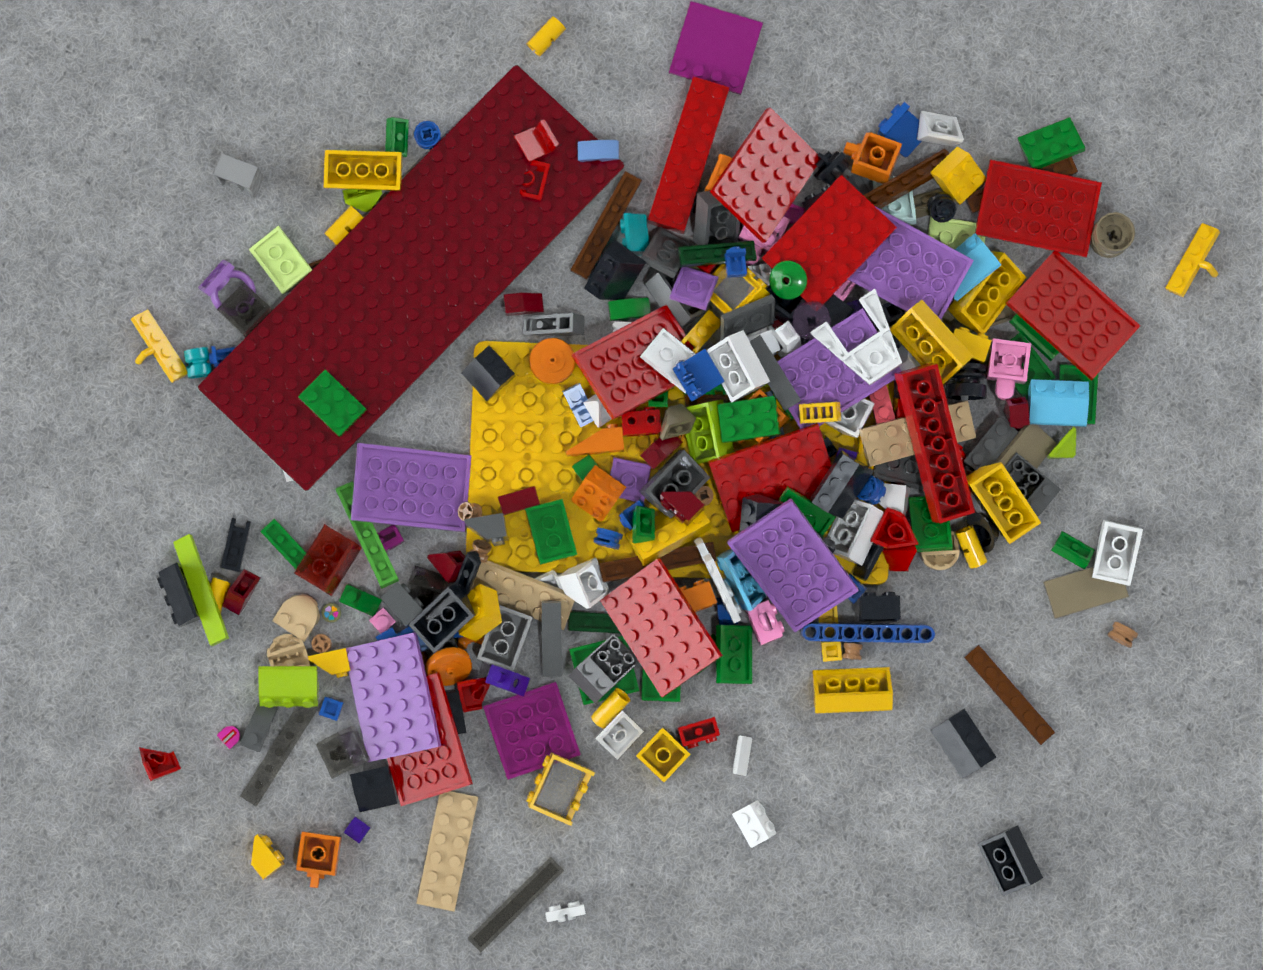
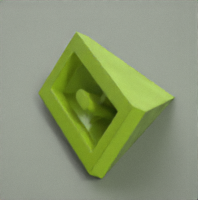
(361, 198)
(1066, 447)

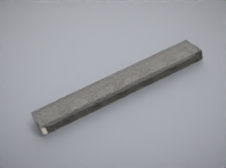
(278, 754)
(515, 904)

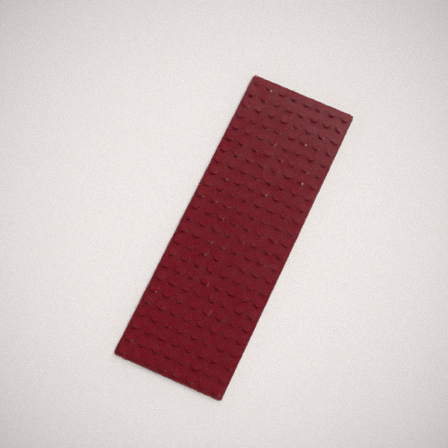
(408, 277)

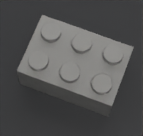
(238, 175)
(505, 642)

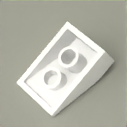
(1117, 552)

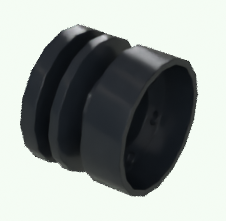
(967, 383)

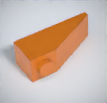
(604, 441)

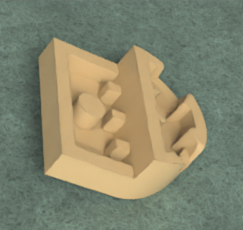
(942, 559)
(298, 615)
(288, 651)

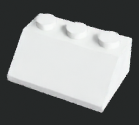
(738, 366)
(855, 531)

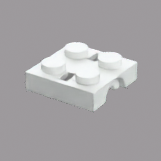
(557, 913)

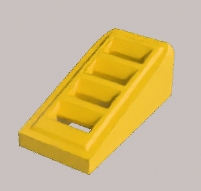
(836, 412)

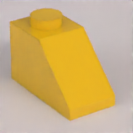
(333, 662)

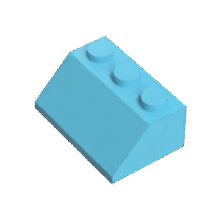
(982, 266)
(1058, 402)

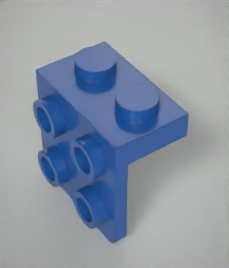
(901, 128)

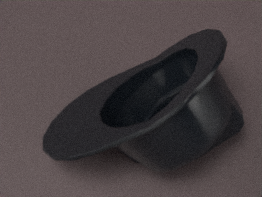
(985, 529)

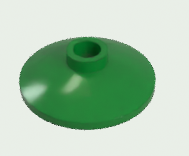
(797, 279)

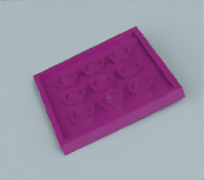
(716, 46)
(530, 729)

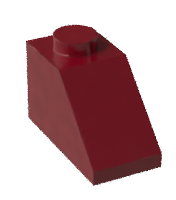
(523, 303)
(660, 451)
(240, 592)

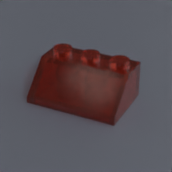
(328, 560)

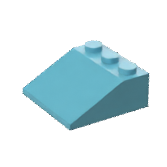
(746, 589)

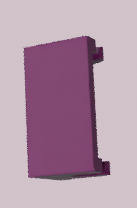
(390, 537)

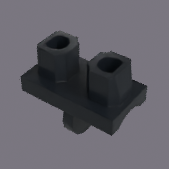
(830, 162)

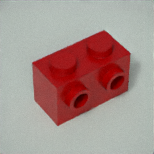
(641, 422)
(698, 732)

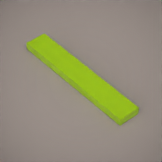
(201, 590)

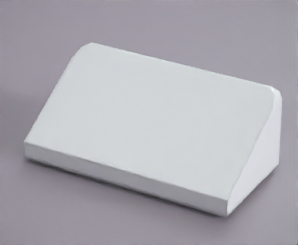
(742, 755)

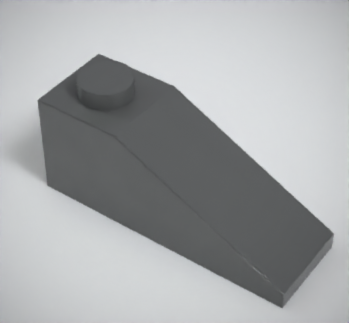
(554, 324)
(258, 727)

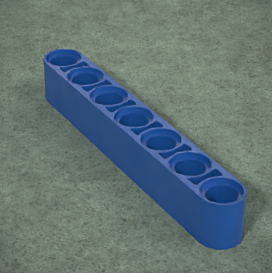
(877, 629)

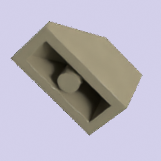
(676, 422)

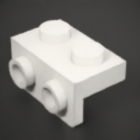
(754, 823)

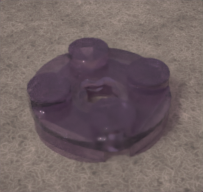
(809, 310)

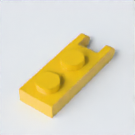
(702, 330)

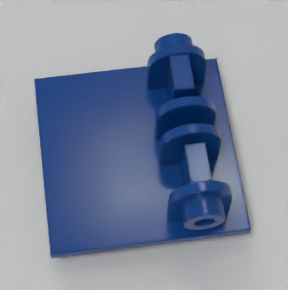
(698, 374)

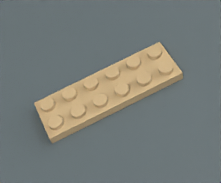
(892, 438)
(521, 591)
(447, 850)

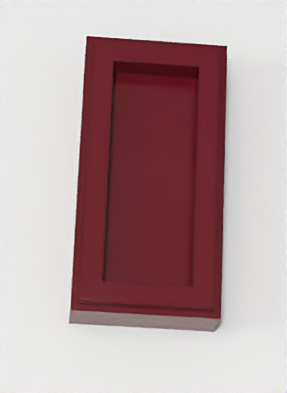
(518, 500)

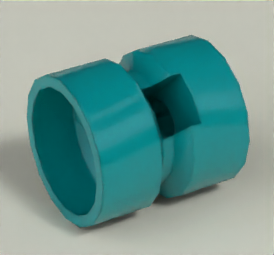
(198, 362)

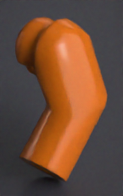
(463, 642)

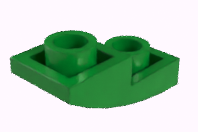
(628, 308)

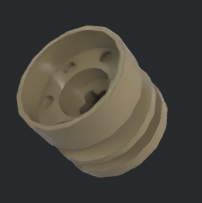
(1122, 235)

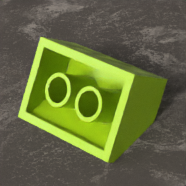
(705, 436)
(288, 686)

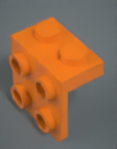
(598, 493)

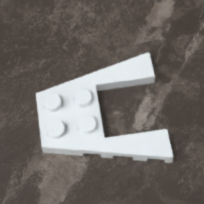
(874, 356)
(722, 586)

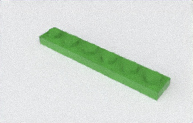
(369, 540)

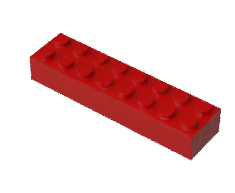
(688, 155)
(934, 442)

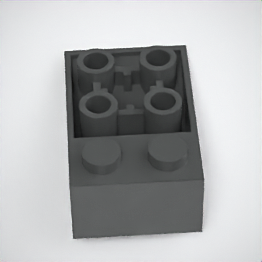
(1032, 483)
(604, 668)

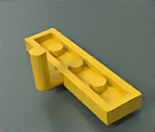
(1193, 260)
(158, 346)

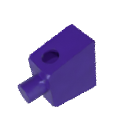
(505, 679)

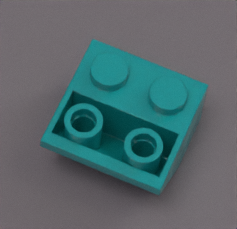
(635, 231)

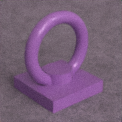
(219, 278)

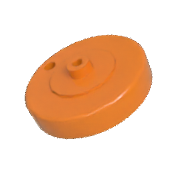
(552, 361)
(452, 664)

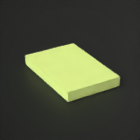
(952, 232)
(280, 260)

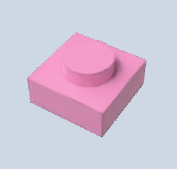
(382, 620)

